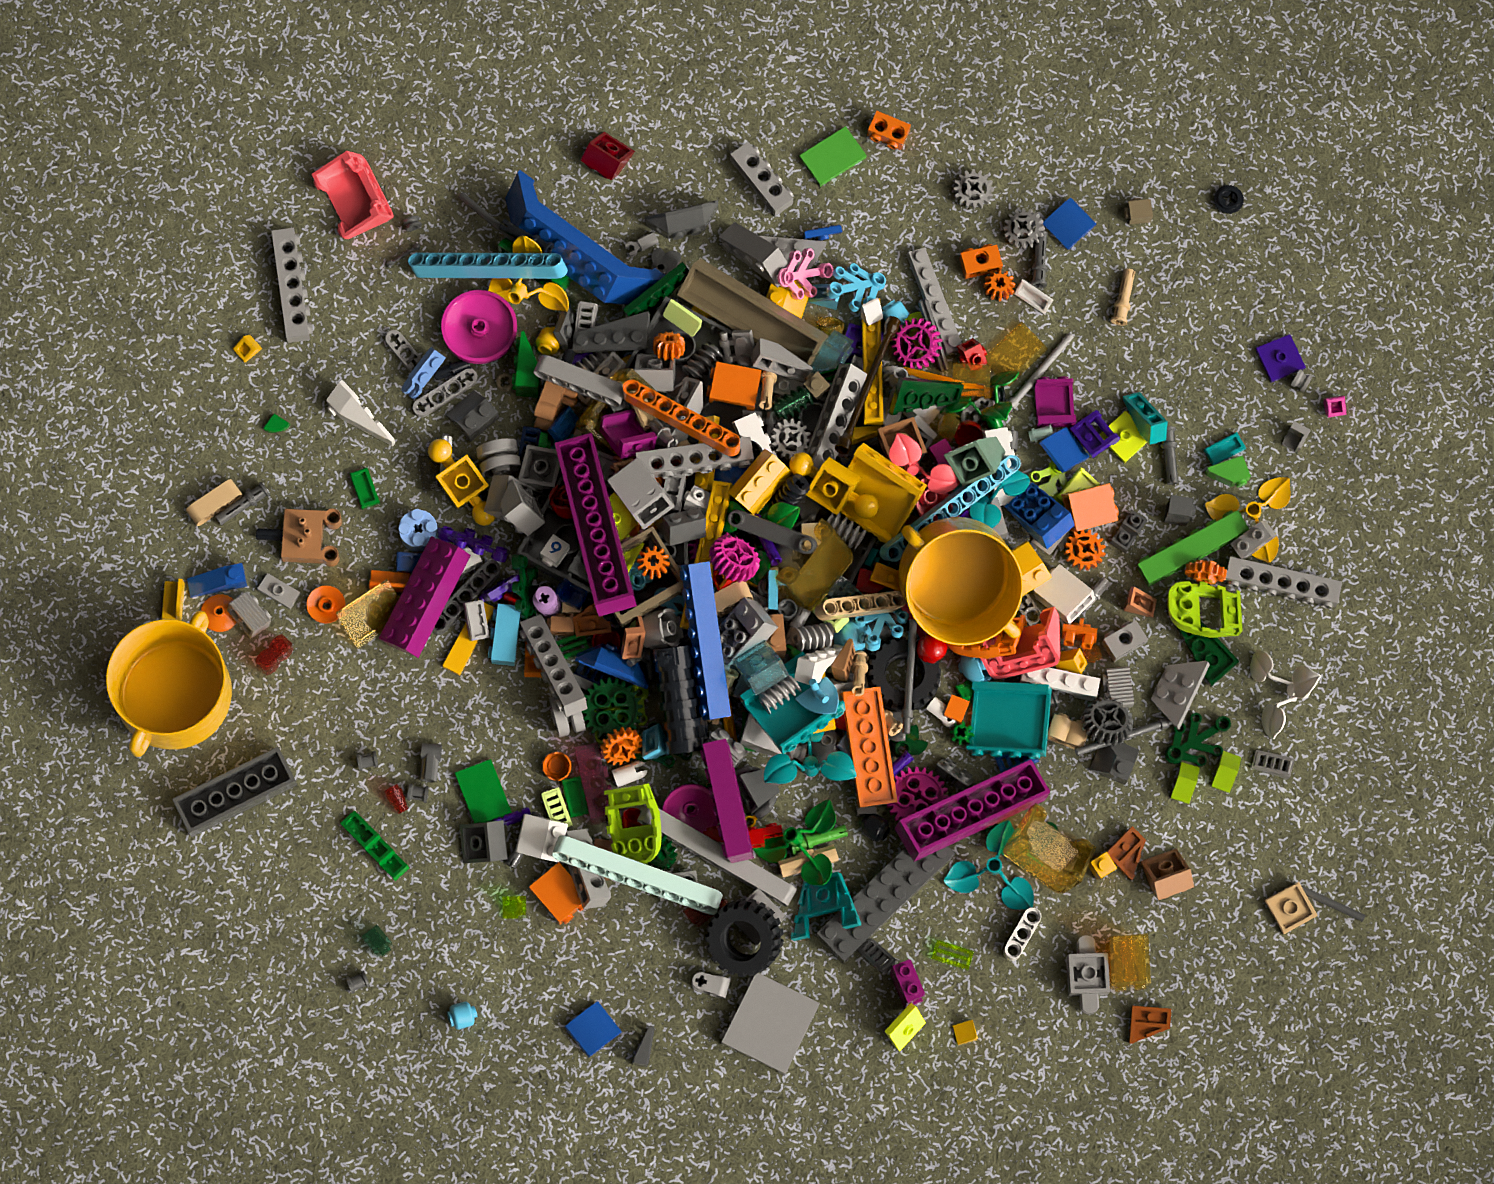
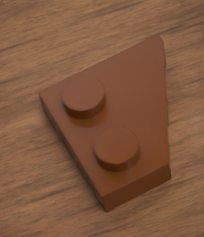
(590, 623)
(1127, 852)
(1148, 1022)

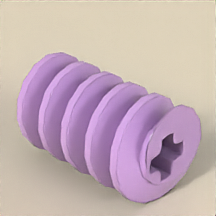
(540, 598)

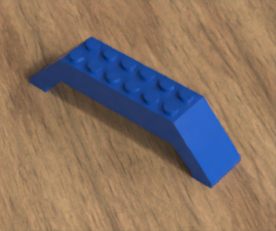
(585, 259)

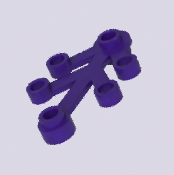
(477, 545)

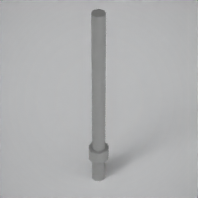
(1041, 369)

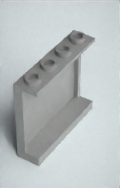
(769, 1022)

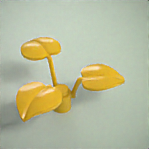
(550, 296)
(1274, 492)

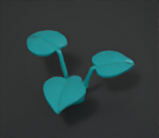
(989, 513)
(837, 767)
(964, 879)

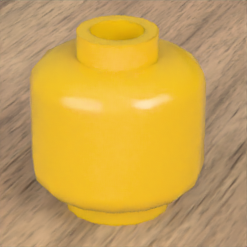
(547, 341)

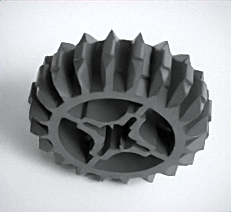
(1112, 731)

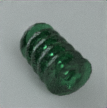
(792, 402)

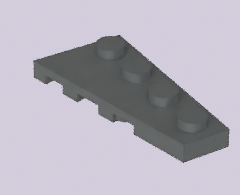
(619, 335)

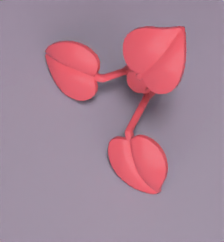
(907, 453)

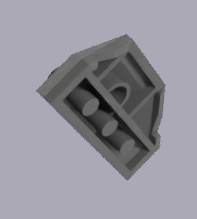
(683, 221)

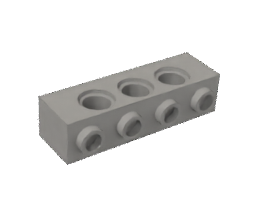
(774, 203)
(589, 886)

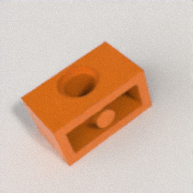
(972, 268)

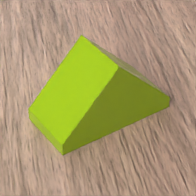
(1226, 772)
(1185, 782)

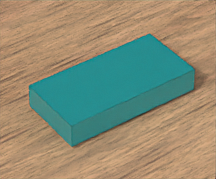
(1224, 449)

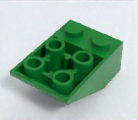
(525, 381)

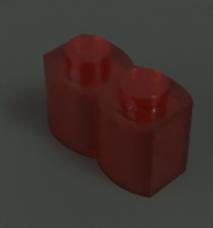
(278, 651)

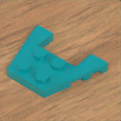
(821, 900)

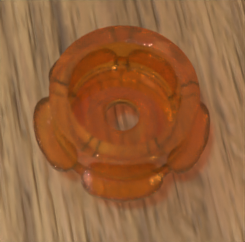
(1093, 658)

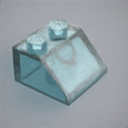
(833, 352)
(760, 667)

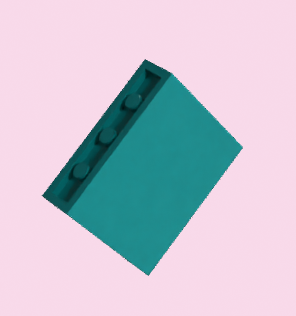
(1010, 719)
(790, 721)

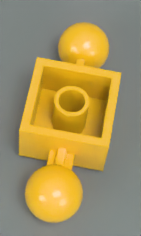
(460, 480)
(833, 485)

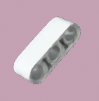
(1028, 927)

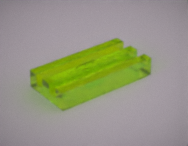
(950, 946)

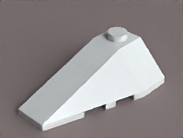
(347, 407)

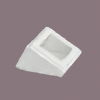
(871, 312)

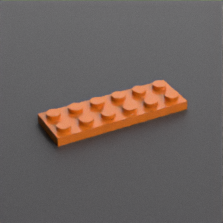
(869, 747)

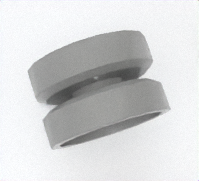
(498, 457)
(561, 722)

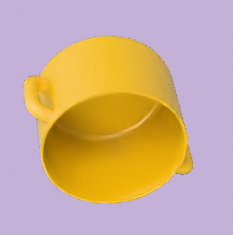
(960, 581)
(169, 684)

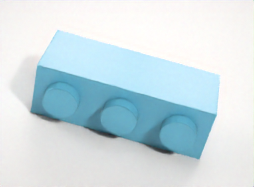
(504, 635)

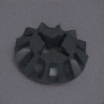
(1224, 192)

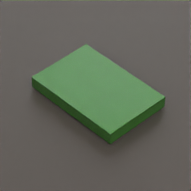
(832, 156)

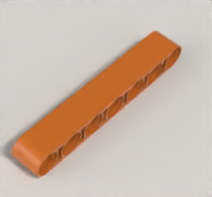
(685, 425)

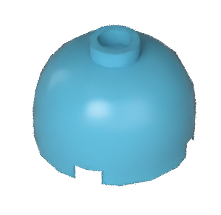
(853, 632)
(973, 669)

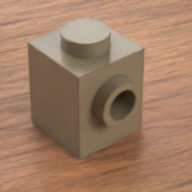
(1138, 211)
(816, 385)

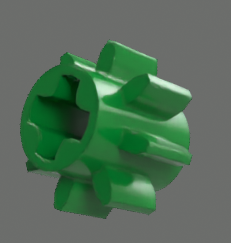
(958, 728)

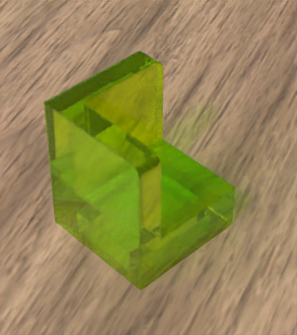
(514, 907)

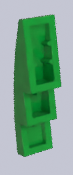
(374, 845)

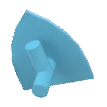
(820, 697)

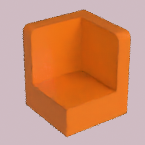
(956, 708)

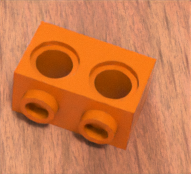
(891, 125)

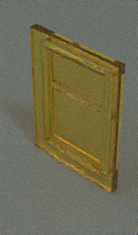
(368, 614)

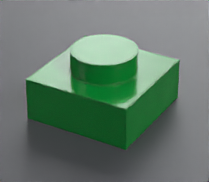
(544, 441)

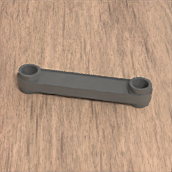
(772, 531)

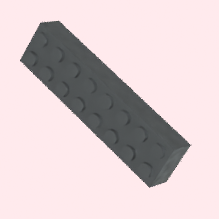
(882, 900)

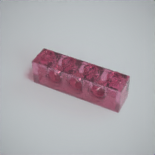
(584, 755)

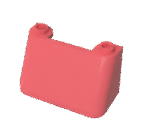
(353, 194)
(1035, 650)

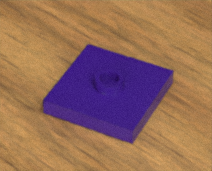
(1280, 358)

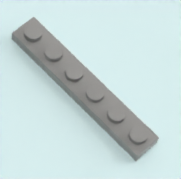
(932, 292)

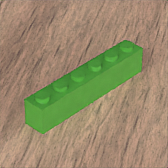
(1193, 548)

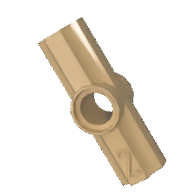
(794, 864)

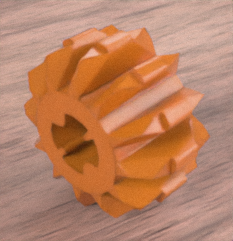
(992, 282)
(668, 345)
(660, 559)

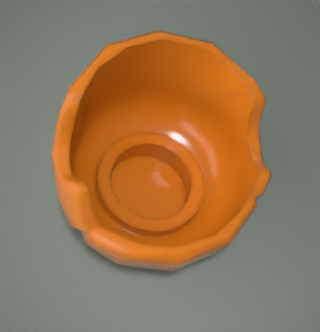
(556, 766)

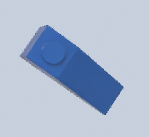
(218, 580)

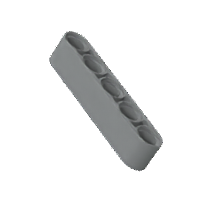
(579, 380)

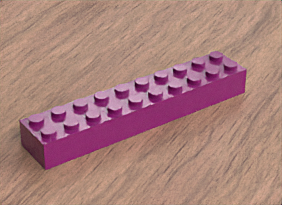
(595, 525)

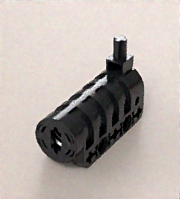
(679, 700)

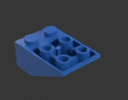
(1040, 515)

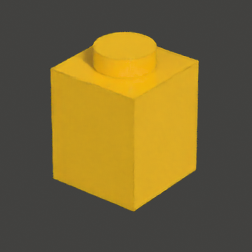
(1102, 865)

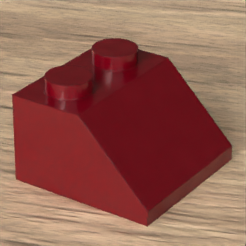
(607, 155)

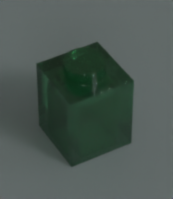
(377, 941)

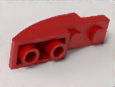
(756, 835)

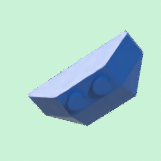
(609, 660)

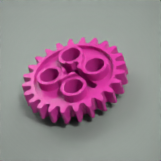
(925, 782)

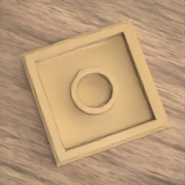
(1290, 907)

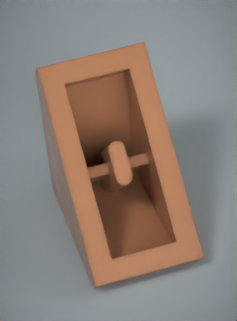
(1140, 603)

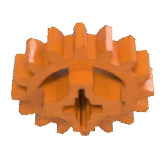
(1078, 546)
(1206, 571)
(621, 746)

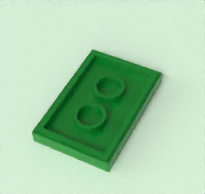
(483, 792)

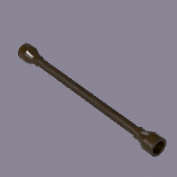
(844, 442)

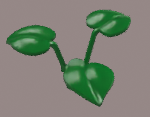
(992, 414)
(779, 513)
(818, 869)

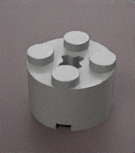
(662, 629)

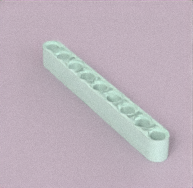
(637, 875)

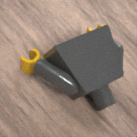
(756, 794)

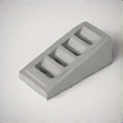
(586, 305)
(1276, 772)

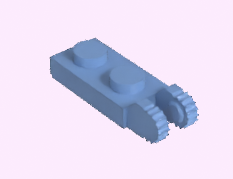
(422, 373)

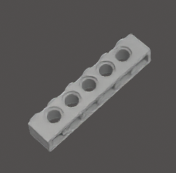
(282, 239)
(836, 413)
(702, 451)
(1292, 578)
(553, 666)

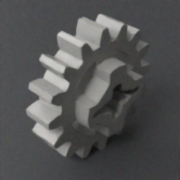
(972, 181)
(1025, 220)
(783, 431)

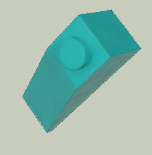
(1147, 419)

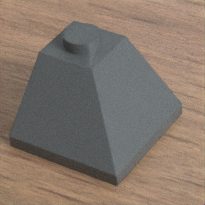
(1115, 762)

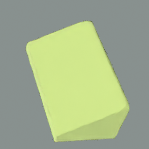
(682, 318)

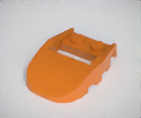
(1004, 644)

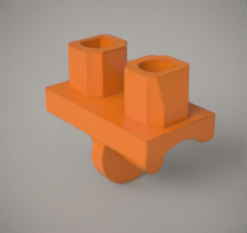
(1079, 632)

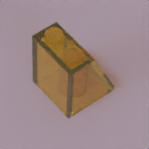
(1128, 962)

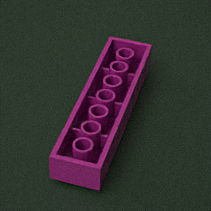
(972, 810)

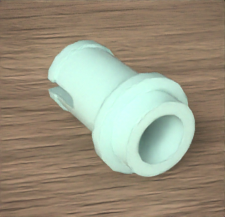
(1040, 433)

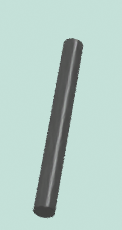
(1333, 904)

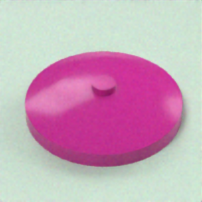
(479, 326)

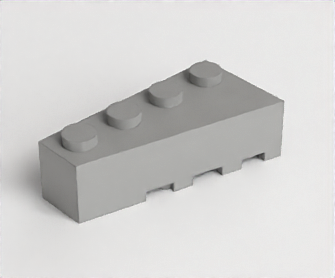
(754, 252)

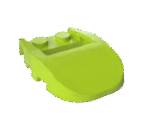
(1185, 608)
(637, 842)

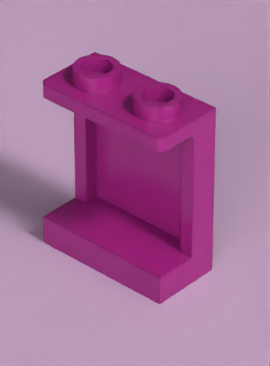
(1054, 402)
(626, 434)
(907, 983)

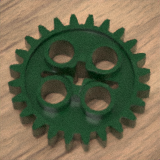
(609, 692)

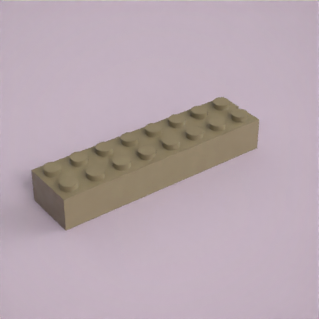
(746, 310)

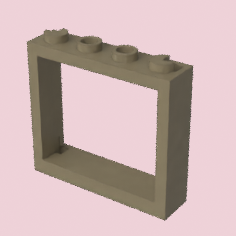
(661, 598)

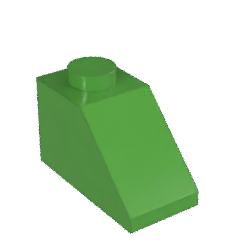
(1230, 472)

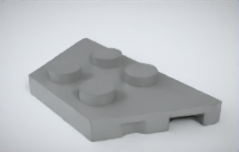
(787, 245)
(1178, 688)

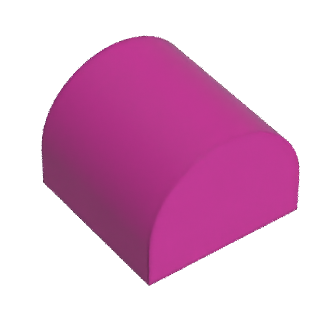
(1335, 406)

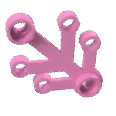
(787, 276)

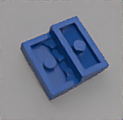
(1069, 223)
(1064, 449)
(593, 1029)

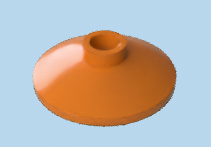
(319, 597)
(217, 622)

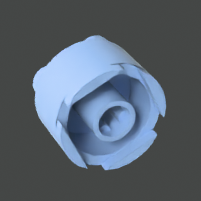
(418, 520)

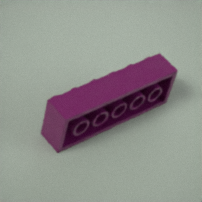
(424, 596)
(728, 801)

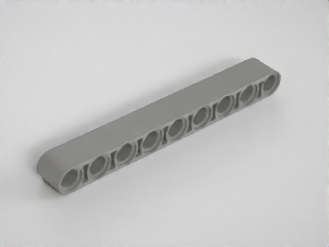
(712, 853)

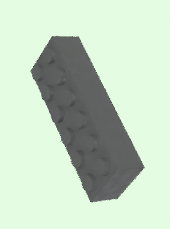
(235, 792)

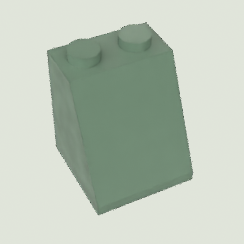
(976, 459)

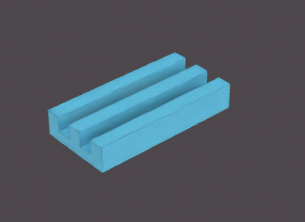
(772, 590)

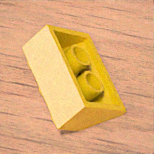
(783, 297)
(760, 482)
(1032, 567)

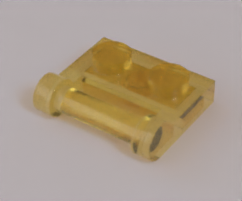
(973, 374)

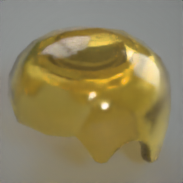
(830, 324)
(947, 426)

